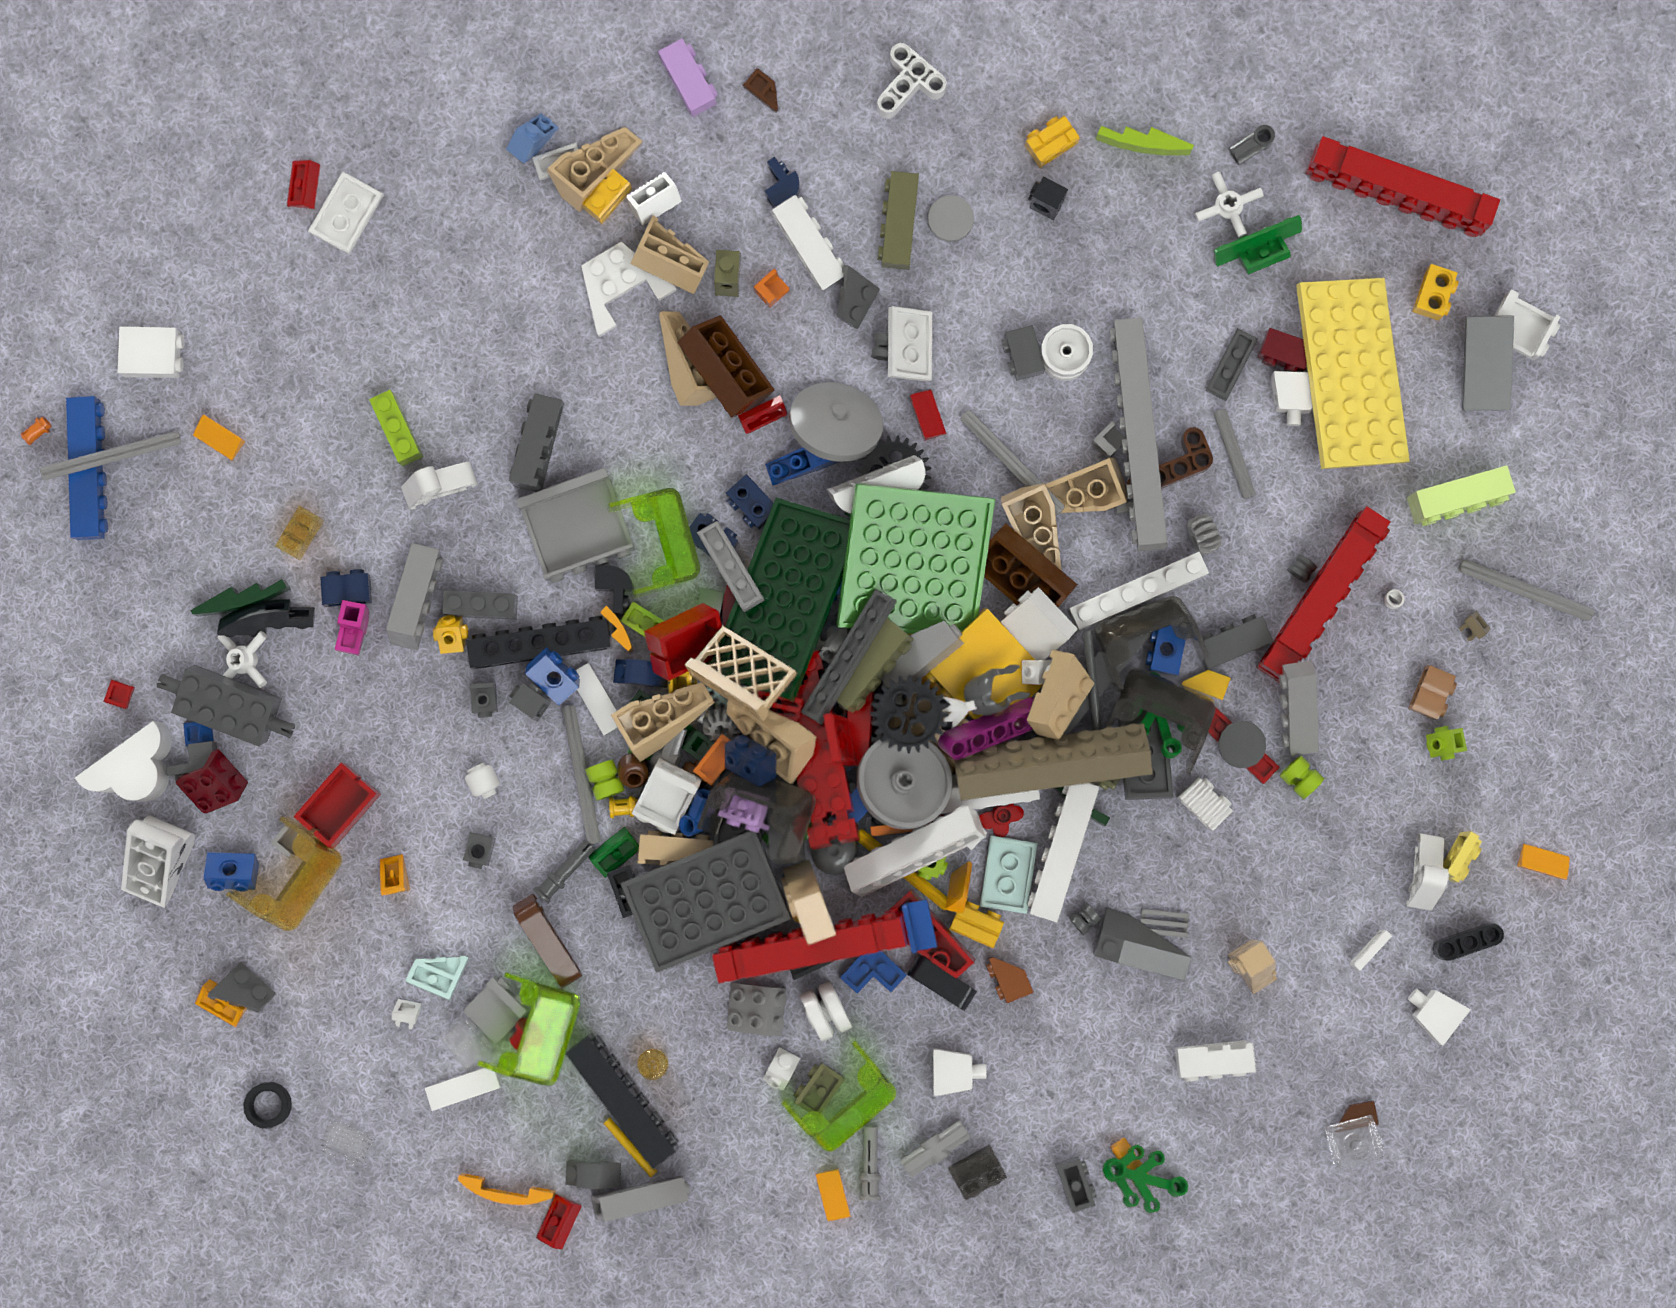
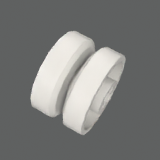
(1080, 352)
(822, 1012)

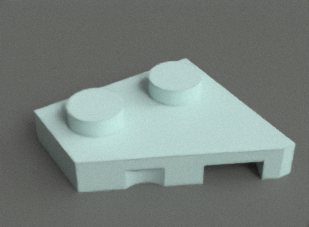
(437, 975)

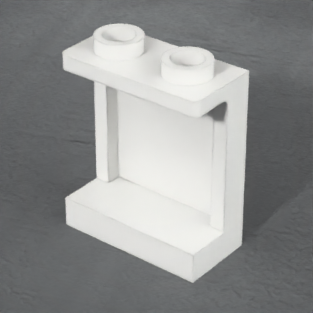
(1531, 325)
(666, 796)

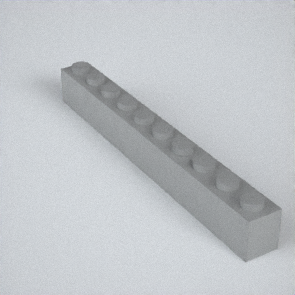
(1139, 435)

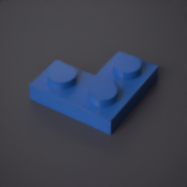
(872, 965)

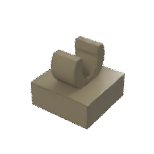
(1476, 624)

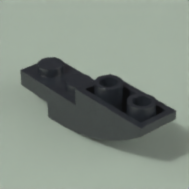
(259, 616)

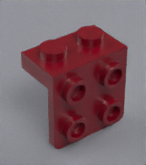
(214, 784)

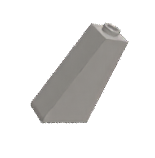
(927, 651)
(640, 1198)

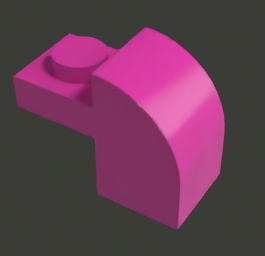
(353, 625)

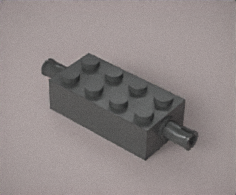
(226, 705)

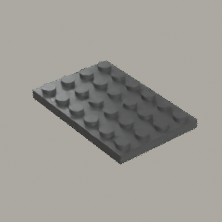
(705, 901)

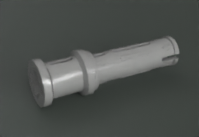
(870, 1177)

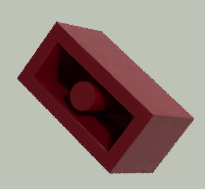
(1283, 350)

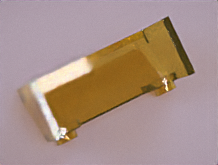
(304, 886)

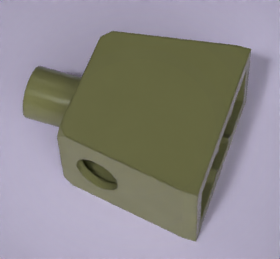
(727, 273)

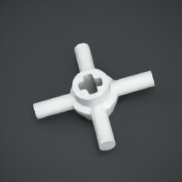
(1233, 199)
(243, 658)

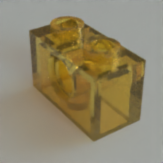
(299, 533)

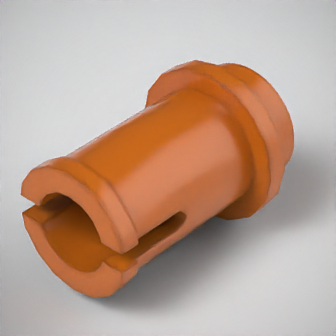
(36, 430)

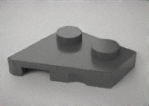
(855, 297)
(243, 989)

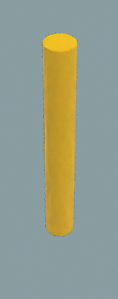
(629, 1146)

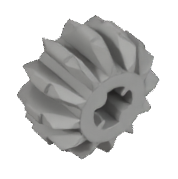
(1204, 534)
(718, 722)

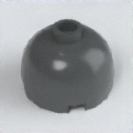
(834, 858)

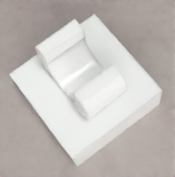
(406, 1012)

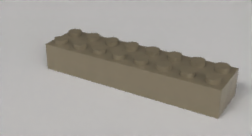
(1055, 762)

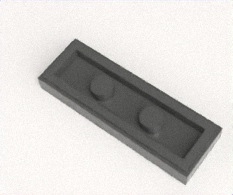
(1231, 364)

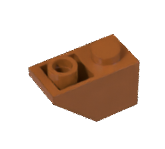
(1011, 980)

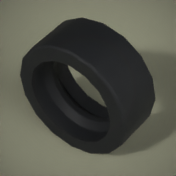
(250, 1113)

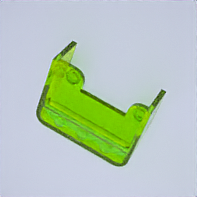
(674, 533)
(544, 1035)
(876, 1096)

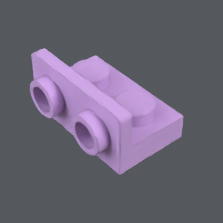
(745, 812)

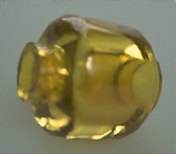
(660, 1059)

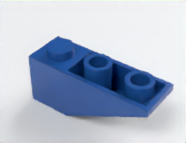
(795, 465)

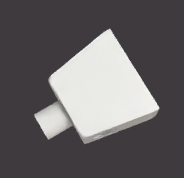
(1292, 395)
(1437, 1014)
(954, 1072)

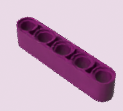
(987, 730)

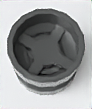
(880, 351)
(1088, 914)

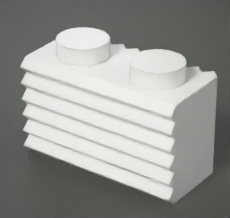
(654, 198)
(1205, 803)

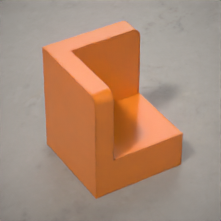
(771, 288)

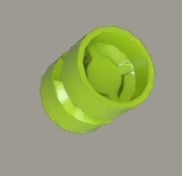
(1302, 777)
(604, 779)

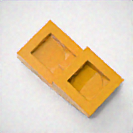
(620, 633)

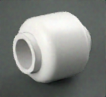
(482, 780)

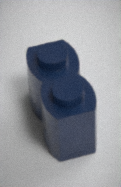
(349, 587)

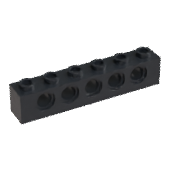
(478, 644)

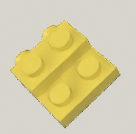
(1460, 855)

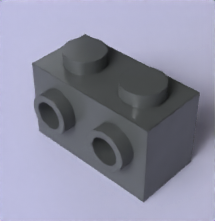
(1023, 353)
(529, 700)
(1075, 1185)

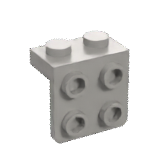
(496, 1009)
(756, 1009)

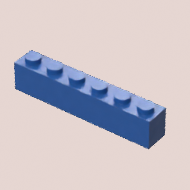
(86, 486)

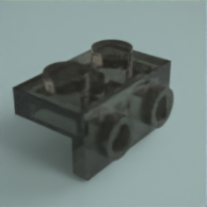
(977, 1172)

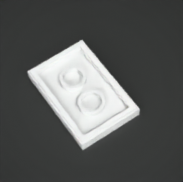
(345, 213)
(909, 344)

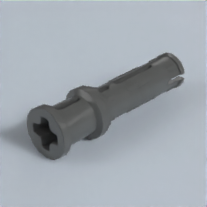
(556, 879)

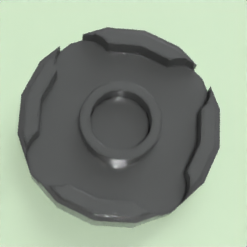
(1242, 744)

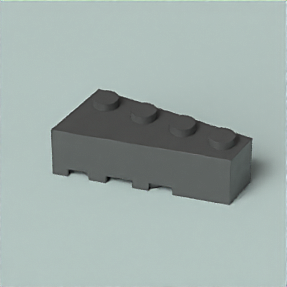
(536, 443)

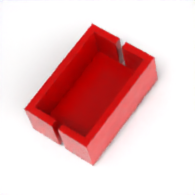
(681, 639)
(337, 805)

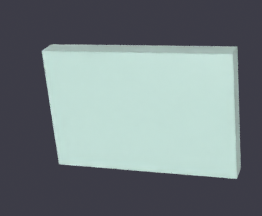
(1008, 874)

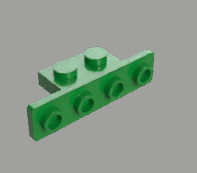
(1260, 248)

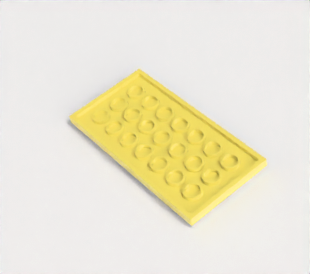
(1352, 373)

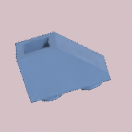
(531, 137)

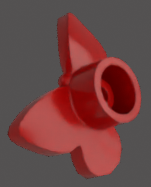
(1001, 818)

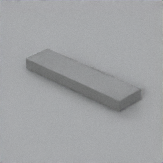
(730, 566)

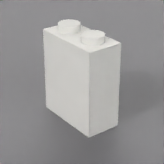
(150, 352)
(1038, 624)

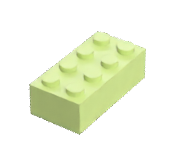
(1463, 494)

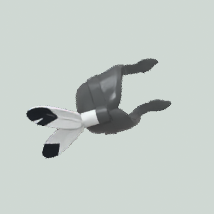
(977, 698)

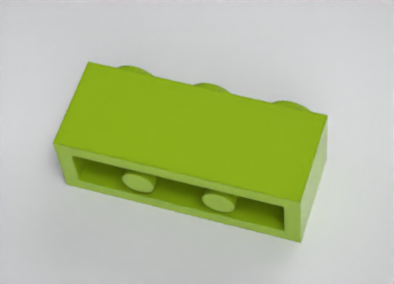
(396, 428)

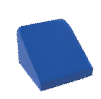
(197, 733)

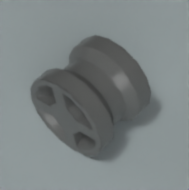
(1302, 568)

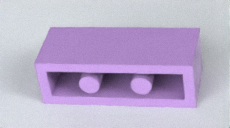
(688, 77)

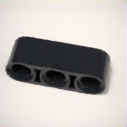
(1479, 938)
(941, 982)

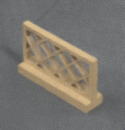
(733, 691)

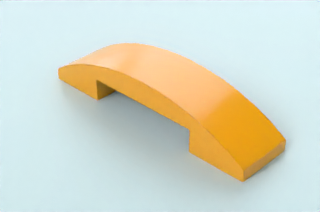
(476, 1183)

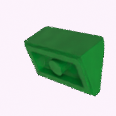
(614, 852)

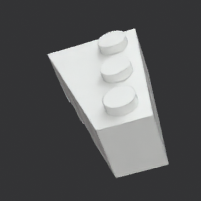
(1215, 1060)

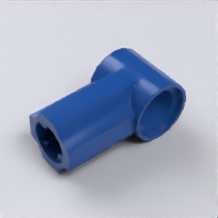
(689, 822)

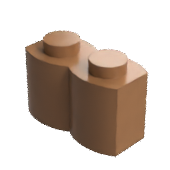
(1432, 693)

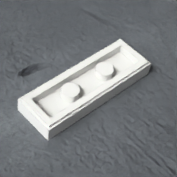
(596, 699)
(462, 1088)

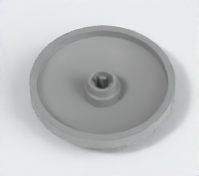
(835, 421)
(903, 786)

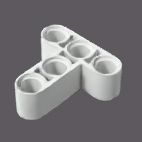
(909, 79)
(432, 483)
(1429, 875)

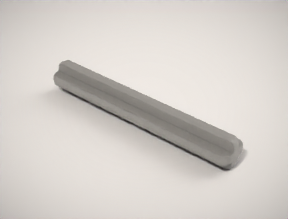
(1234, 453)

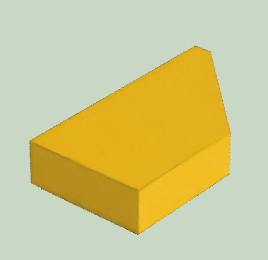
(1208, 683)

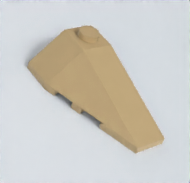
(581, 171)
(1091, 488)
(1034, 518)
(656, 721)
(781, 735)

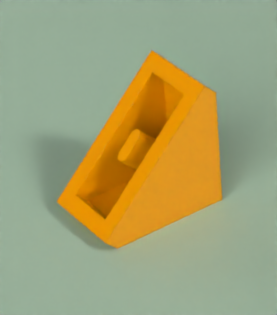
(393, 875)

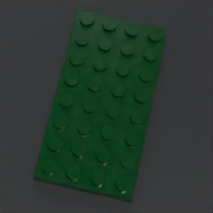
(798, 575)

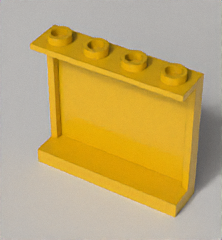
(984, 648)

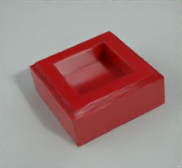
(119, 694)

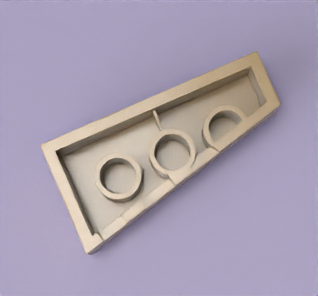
(807, 901)

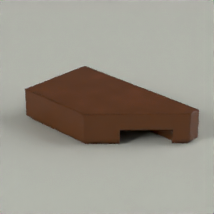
(762, 88)
(1360, 1110)

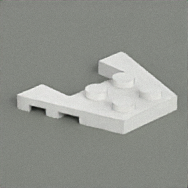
(611, 277)

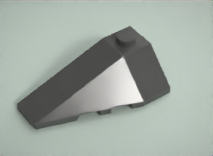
(1135, 945)

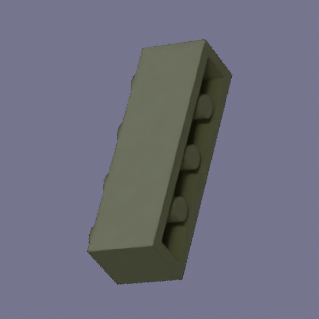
(899, 220)
(878, 660)

